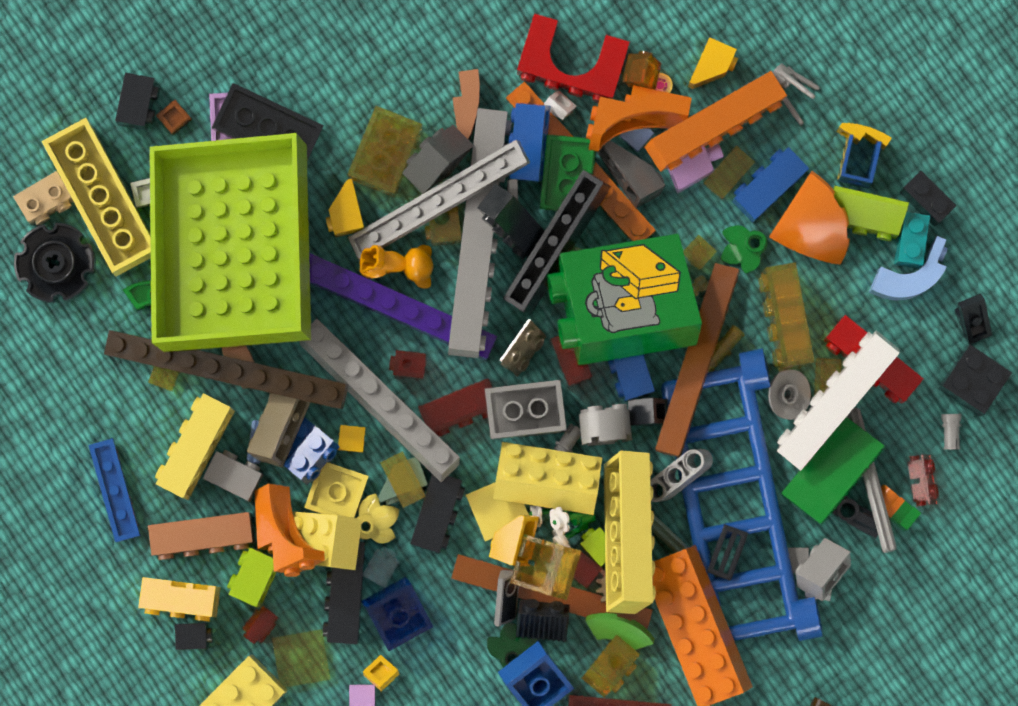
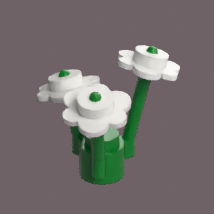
(559, 521)

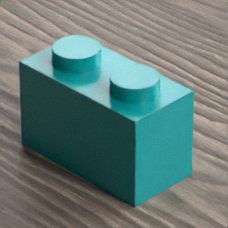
(912, 241)

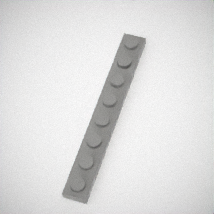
(441, 198)

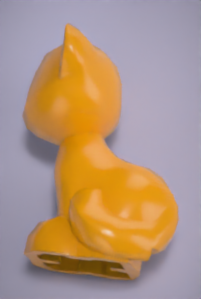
(416, 264)

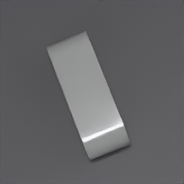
(689, 473)

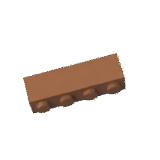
(201, 534)

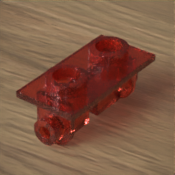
(924, 471)

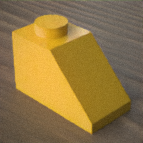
(713, 63)
(345, 212)
(508, 539)

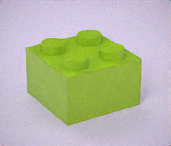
(253, 578)

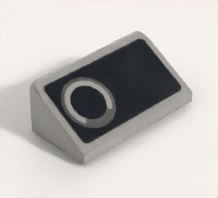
(506, 599)

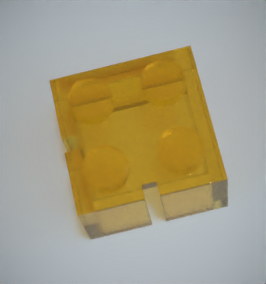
(552, 568)

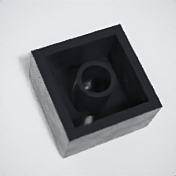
(975, 380)

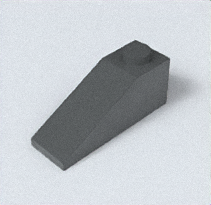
(633, 174)

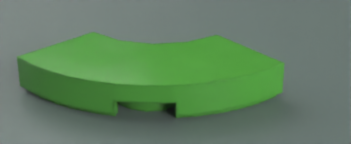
(609, 625)

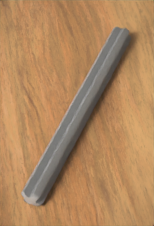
(875, 496)

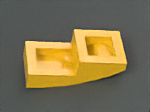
(866, 132)

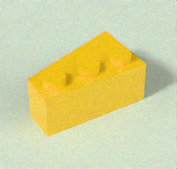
(179, 598)

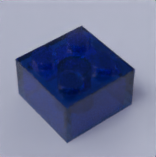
(397, 614)

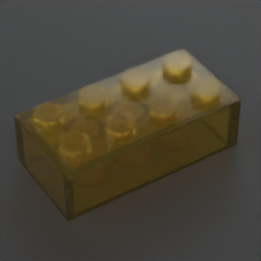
(787, 317)

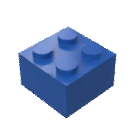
(536, 678)

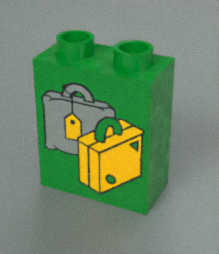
(625, 299)

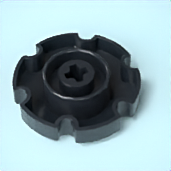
(59, 244)

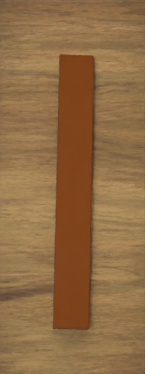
(697, 361)
(581, 601)

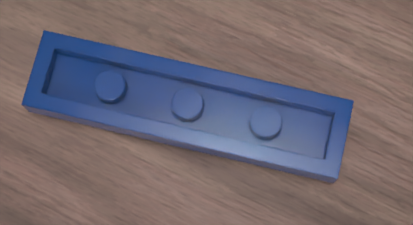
(114, 490)

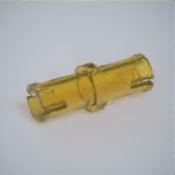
(725, 345)

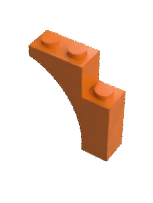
(640, 110)
(279, 532)

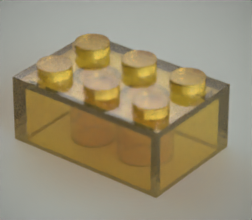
(384, 151)

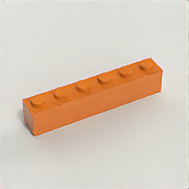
(716, 121)

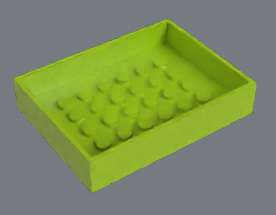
(229, 243)

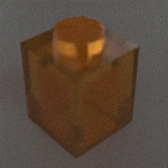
(642, 70)

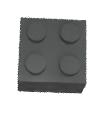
(437, 158)

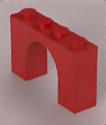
(538, 66)

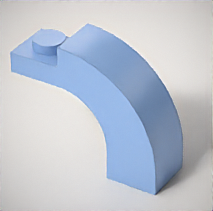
(906, 286)

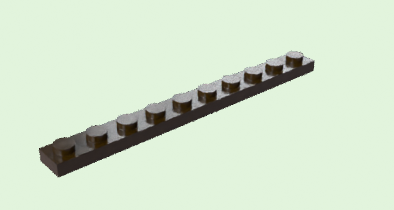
(228, 370)

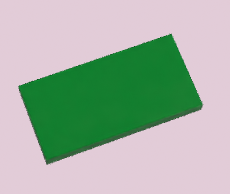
(833, 471)

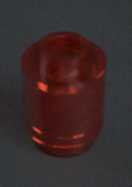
(260, 625)

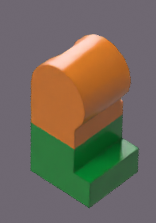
(898, 509)

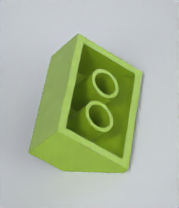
(872, 213)

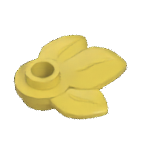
(379, 519)

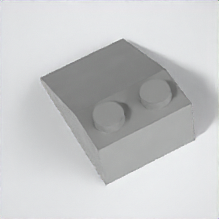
(525, 410)

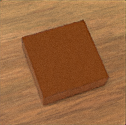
(173, 117)

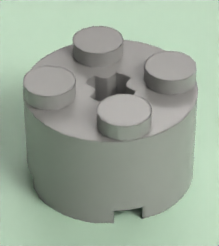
(605, 425)

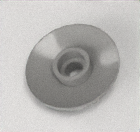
(797, 394)

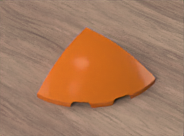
(814, 223)

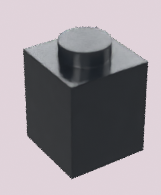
(647, 411)
(193, 636)

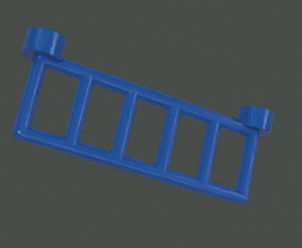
(800, 613)

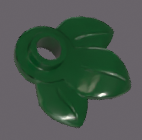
(508, 644)

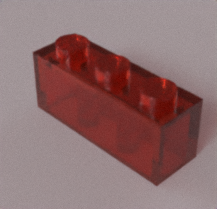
(456, 408)

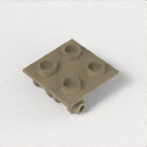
(522, 348)

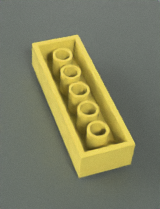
(100, 196)
(628, 532)

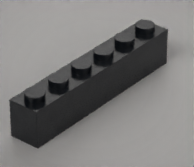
(558, 238)

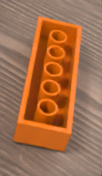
(698, 628)

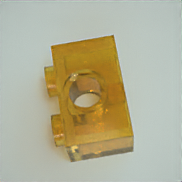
(447, 233)
(610, 666)

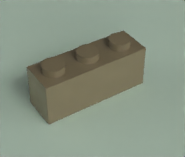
(277, 429)

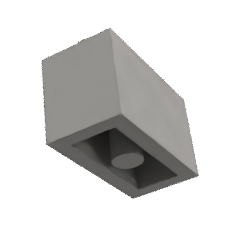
(234, 476)
(823, 569)

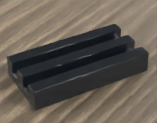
(735, 532)

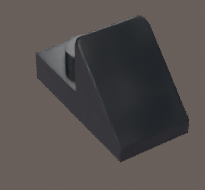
(974, 318)

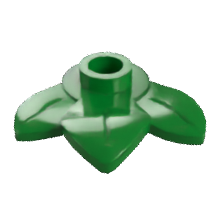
(739, 247)

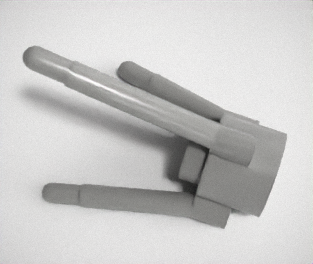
(786, 77)

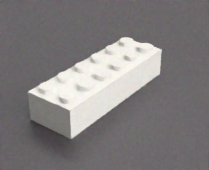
(838, 399)

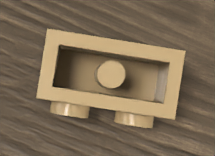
(44, 199)

